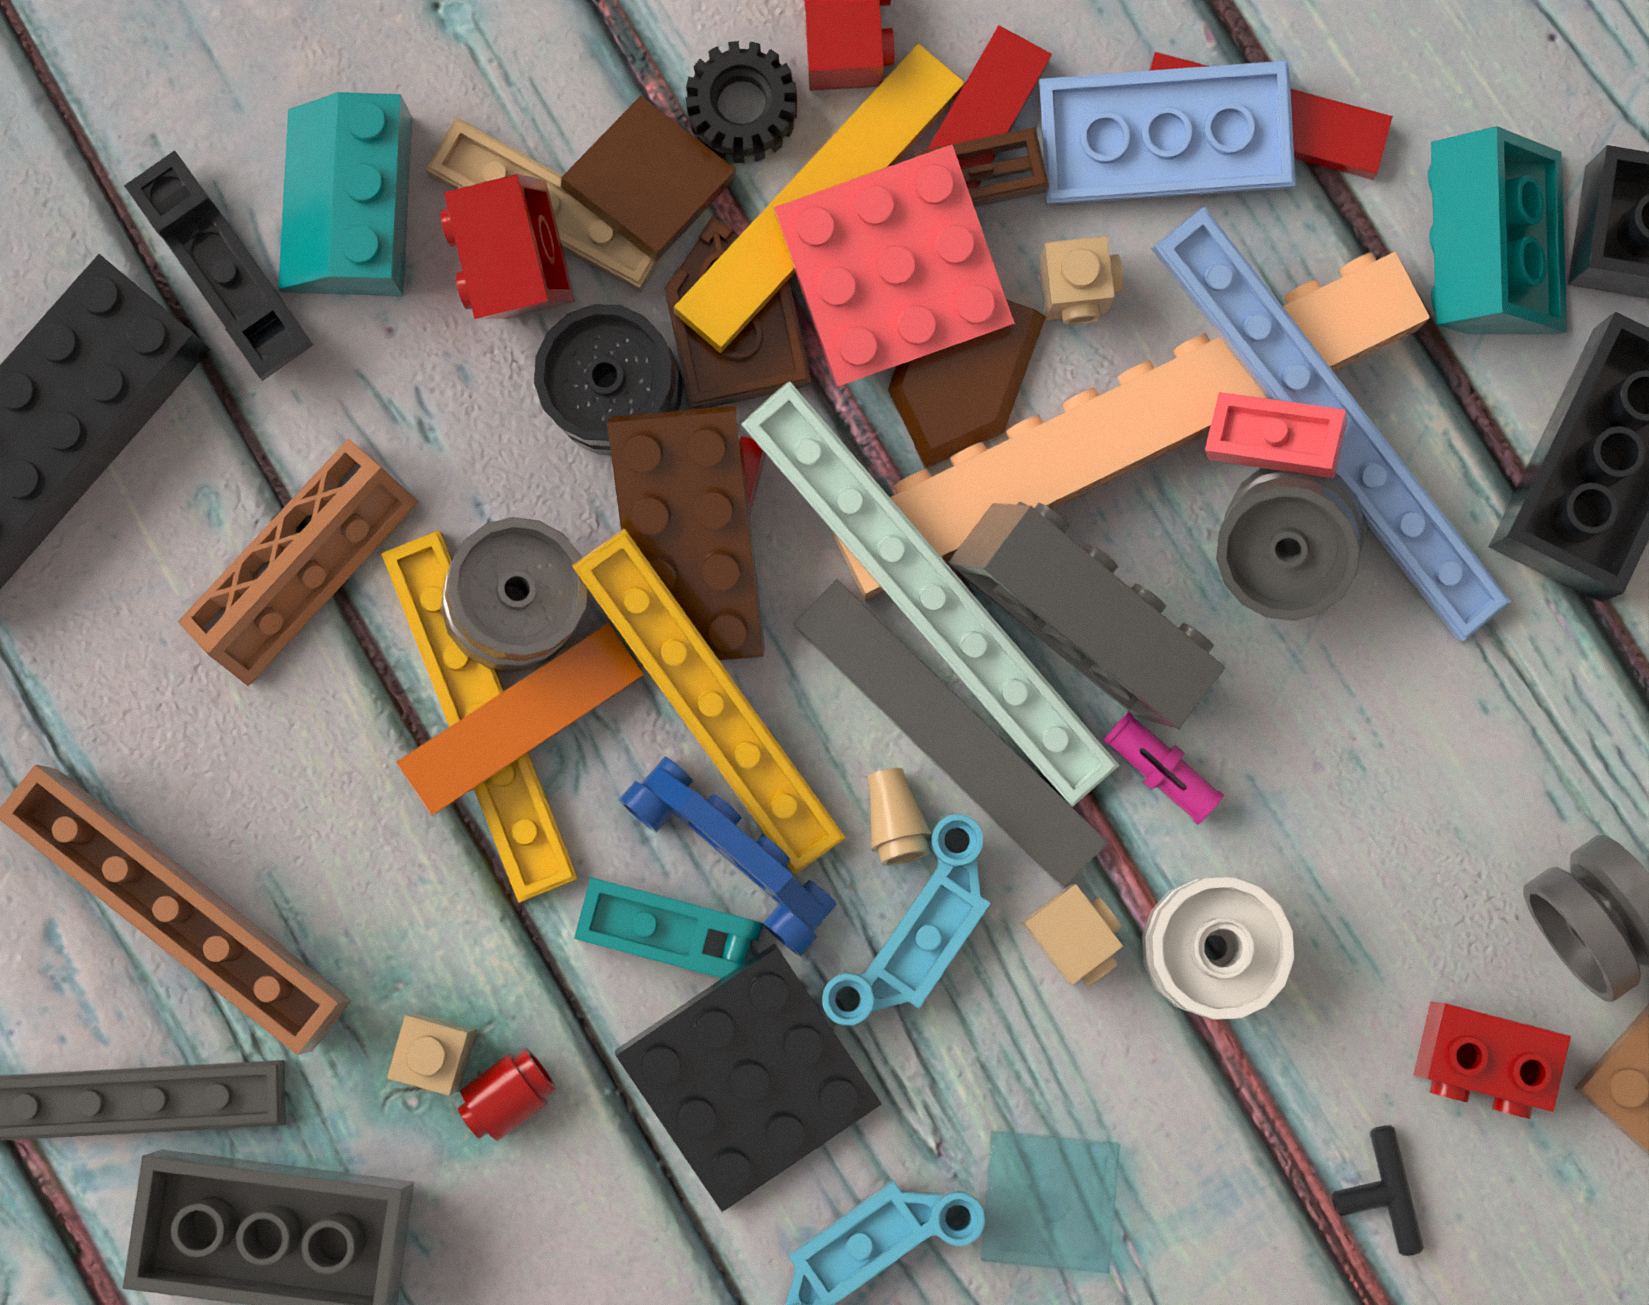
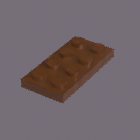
(690, 517)

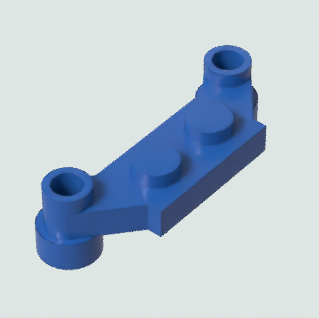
(763, 862)

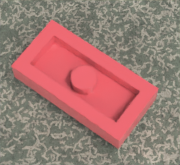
(1276, 435)

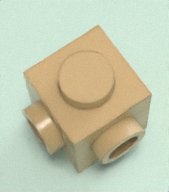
(1079, 279)
(1076, 935)

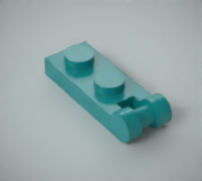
(662, 928)

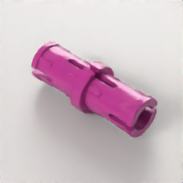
(1196, 798)

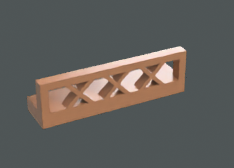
(302, 566)

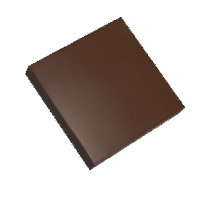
(648, 178)

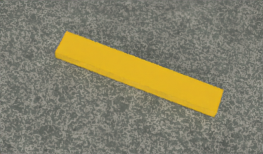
(867, 142)
(708, 700)
(515, 797)

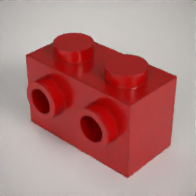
(1493, 1057)

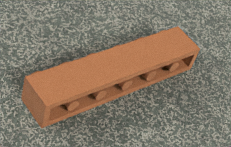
(173, 908)

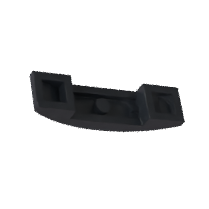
(219, 265)

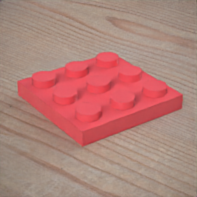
(893, 265)

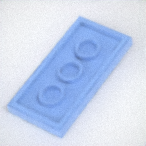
(1167, 133)

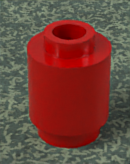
(505, 1095)

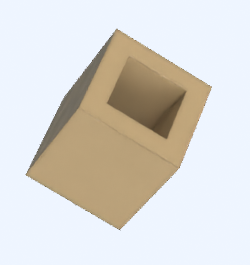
(432, 1053)

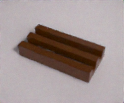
(1000, 143)

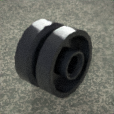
(585, 349)

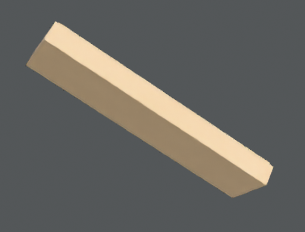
(475, 157)

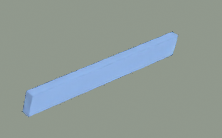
(1293, 371)

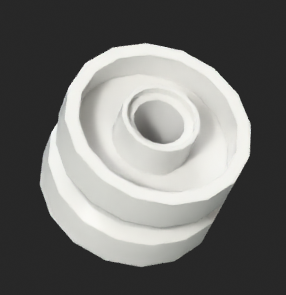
(1254, 957)

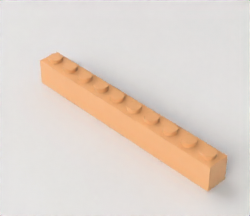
(1146, 414)

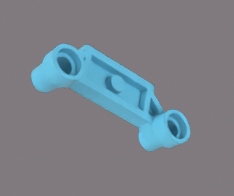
(926, 934)
(874, 1238)

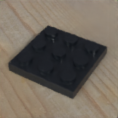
(747, 1077)

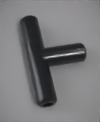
(1389, 1191)

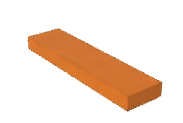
(519, 719)

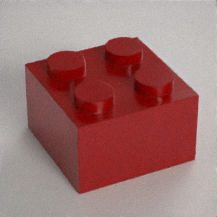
(506, 247)

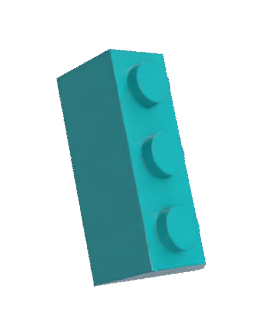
(346, 195)
(1497, 234)

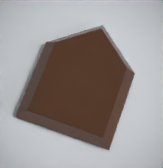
(757, 359)
(965, 389)

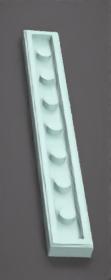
(929, 593)

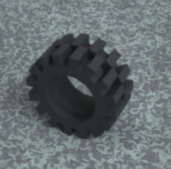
(737, 66)

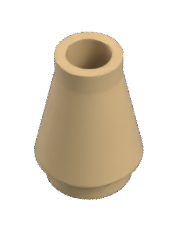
(895, 819)

